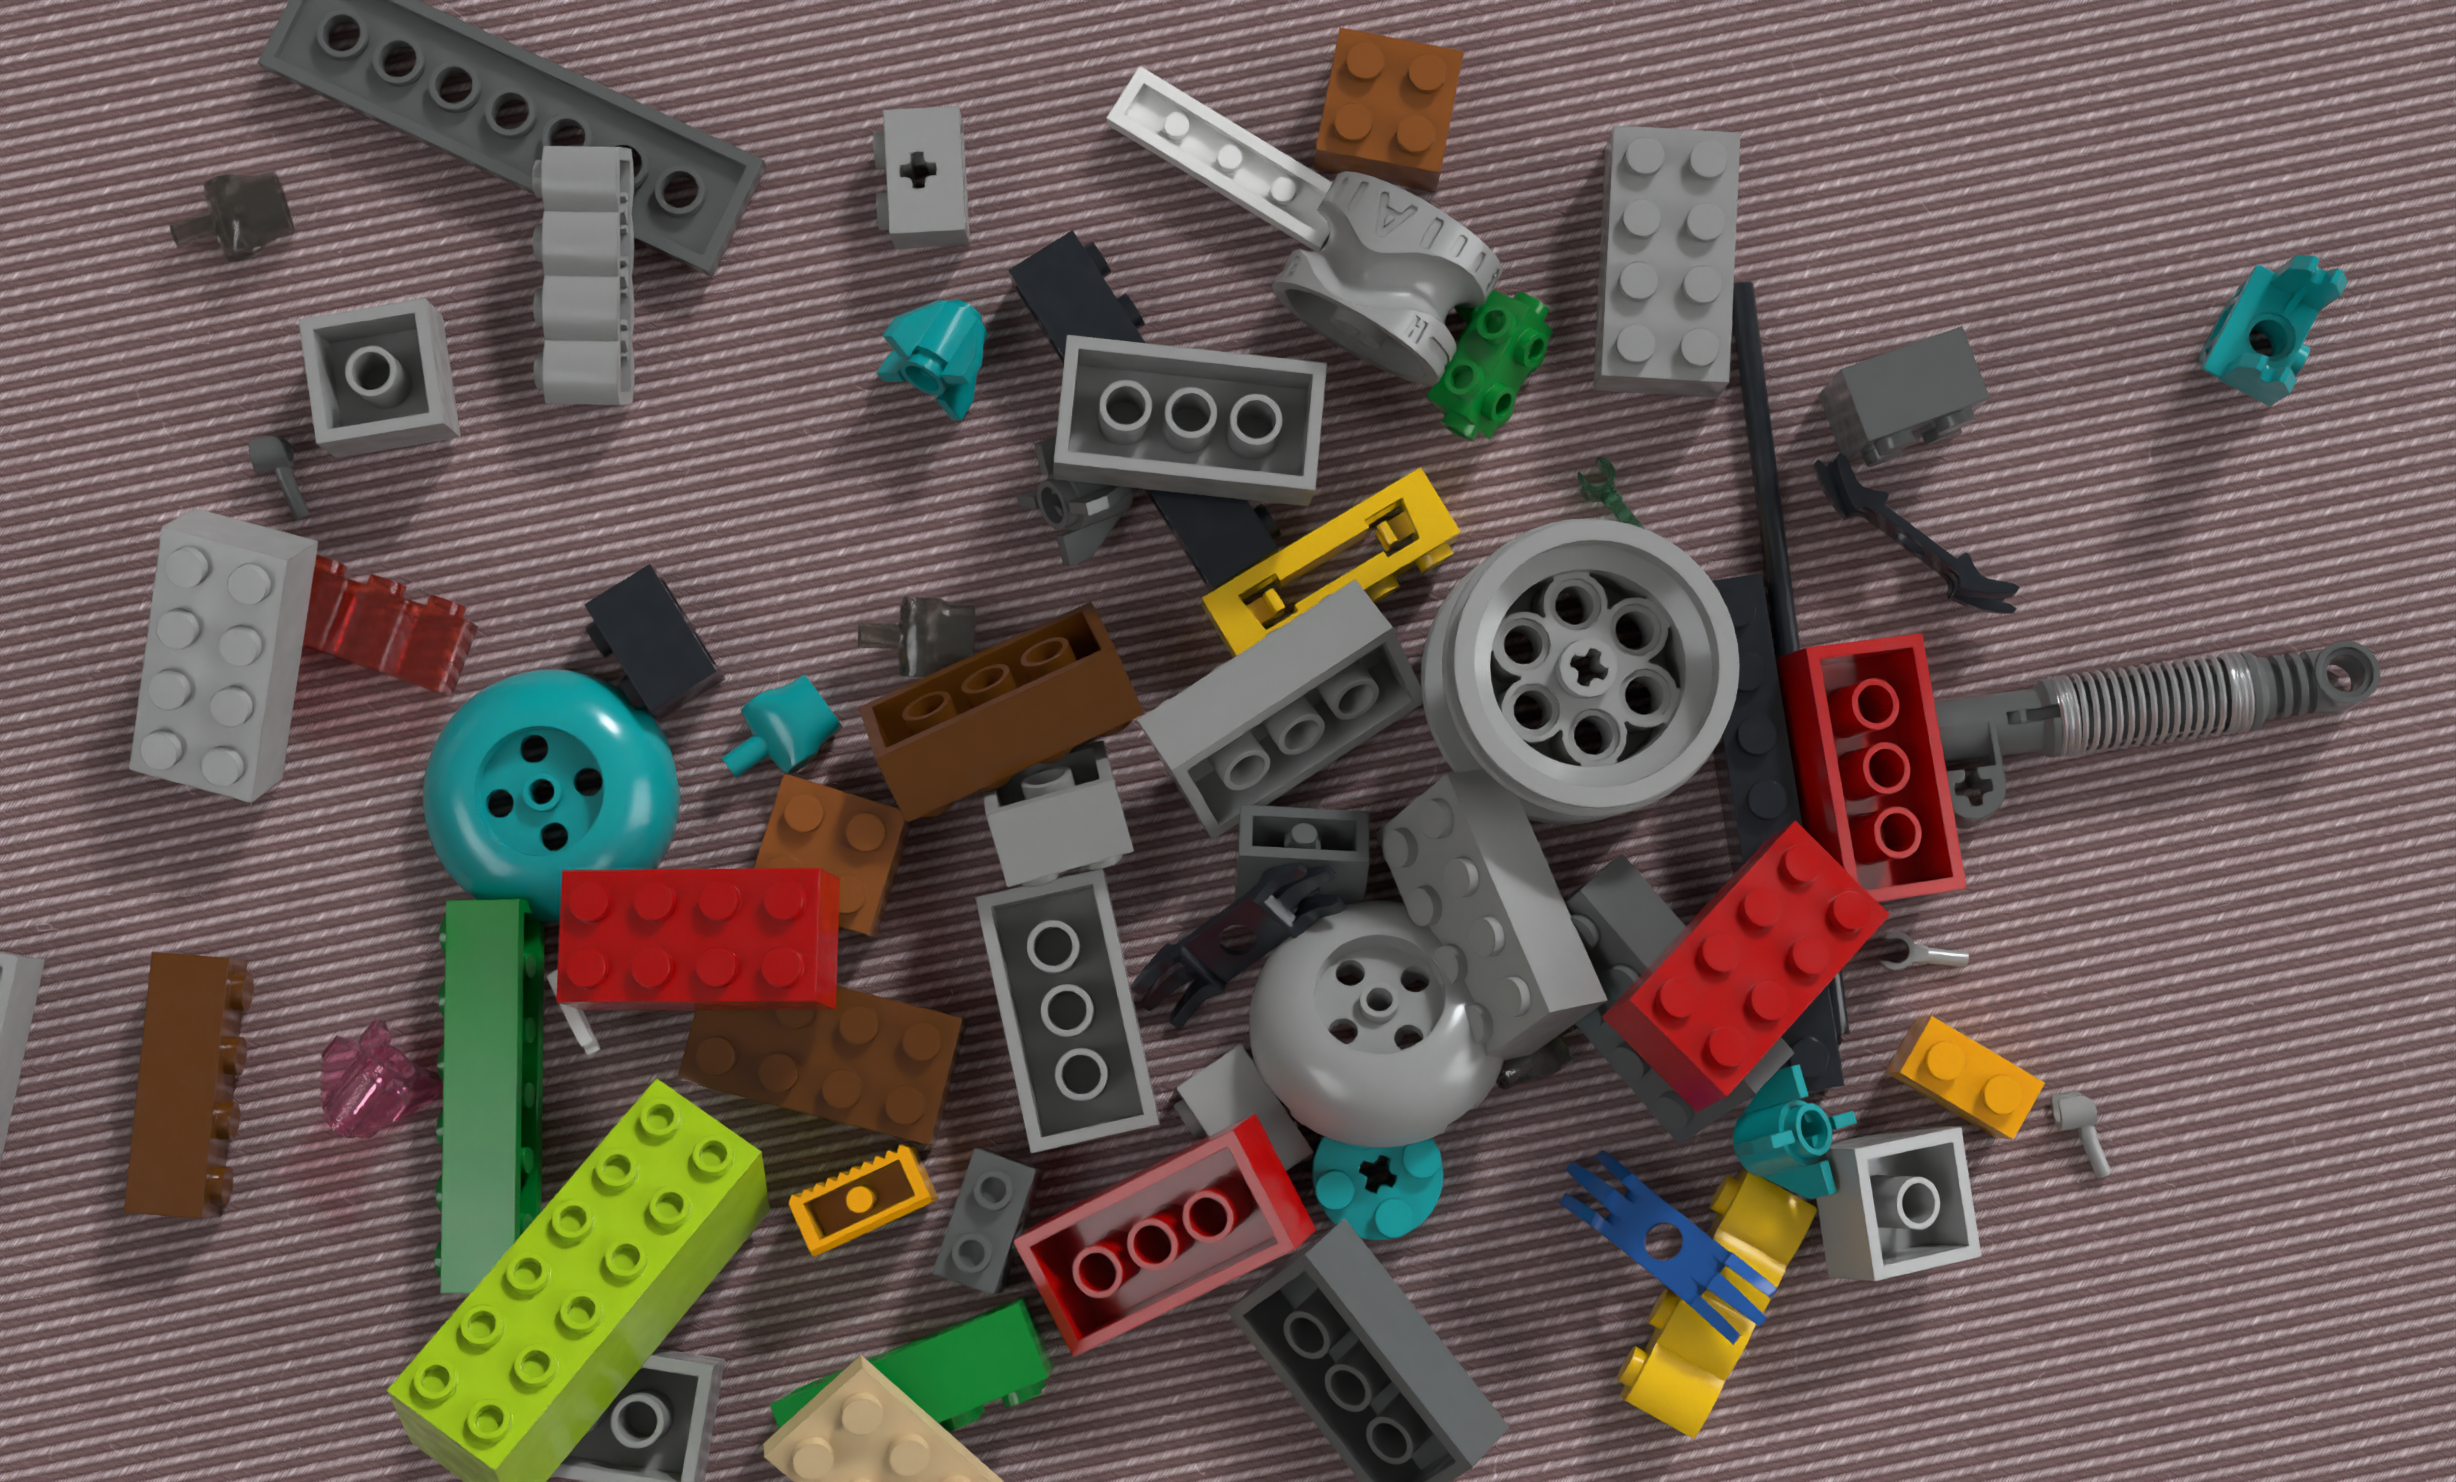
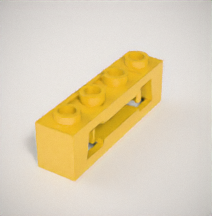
(1421, 517)

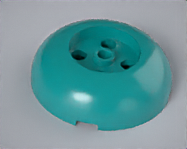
(585, 728)

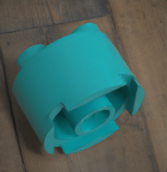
(1390, 1208)

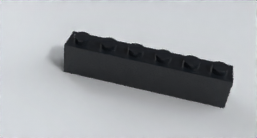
(1070, 297)

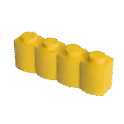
(1687, 1357)

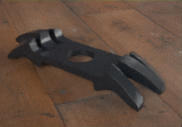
(1962, 577)
(1211, 963)

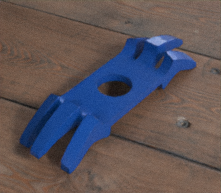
(1692, 1269)

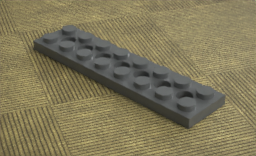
(503, 73)

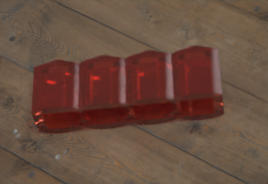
(386, 631)

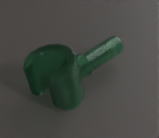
(1607, 493)

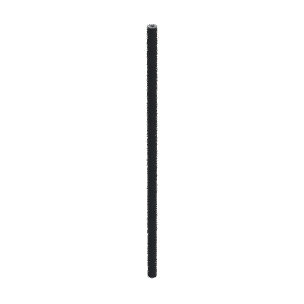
(1770, 514)

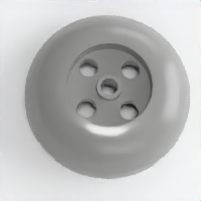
(1367, 1088)

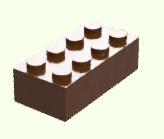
(1000, 713)
(854, 1064)

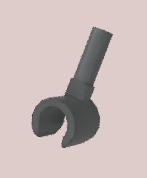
(277, 455)

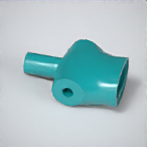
(786, 726)

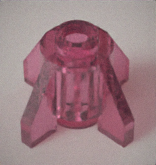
(371, 1083)

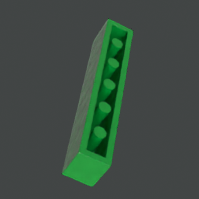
(489, 1085)

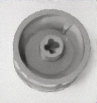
(1388, 277)

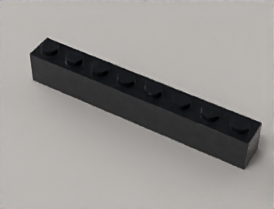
(1762, 795)

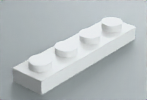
(1223, 156)

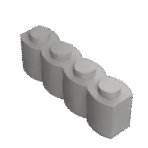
(587, 275)

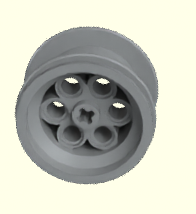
(1683, 661)

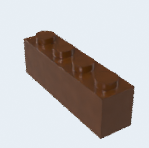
(188, 1086)

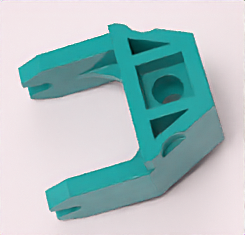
(2281, 308)

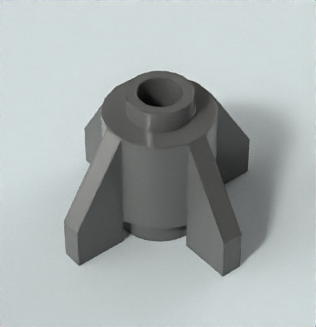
(1081, 507)

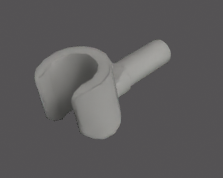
(1923, 954)
(2078, 1111)

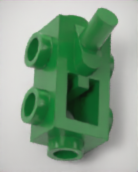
(1491, 362)

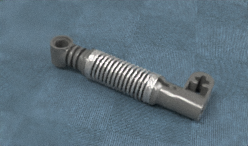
(2070, 713)

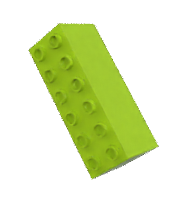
(584, 1294)

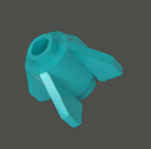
(937, 352)
(1787, 1136)

